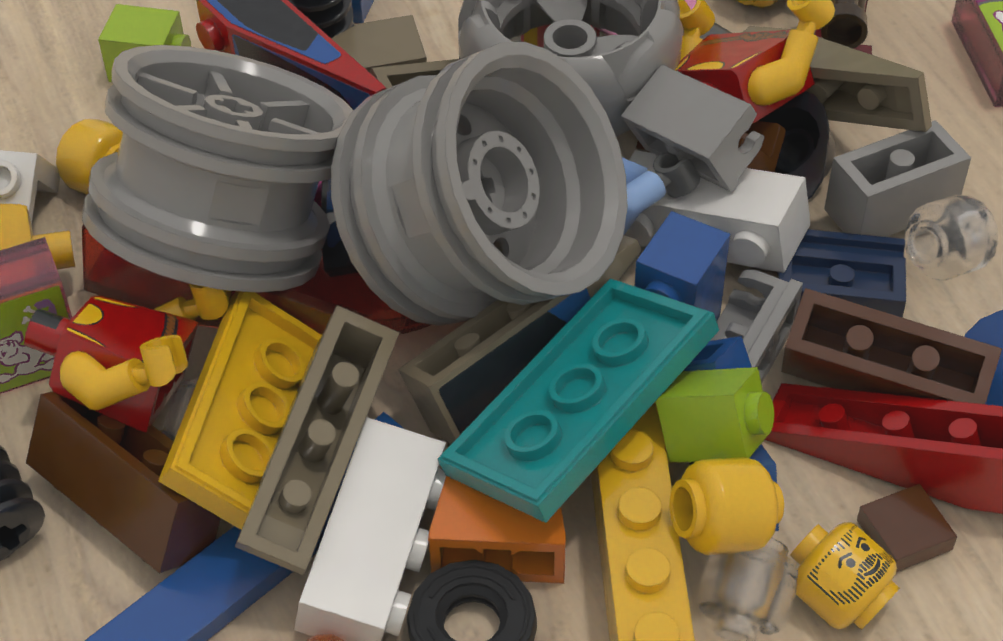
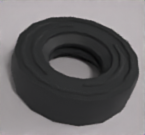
(467, 583)

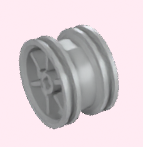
(215, 169)
(480, 186)

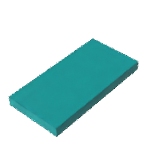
(578, 398)

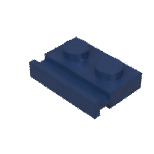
(852, 268)

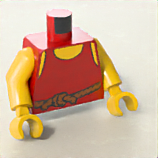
(753, 66)
(123, 354)

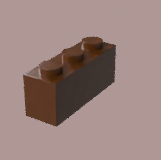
(884, 353)
(115, 479)

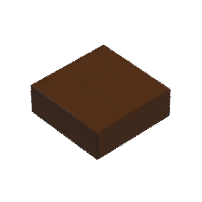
(907, 526)

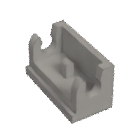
(694, 123)
(761, 321)

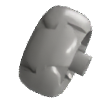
(610, 64)

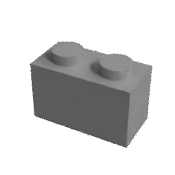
(885, 181)

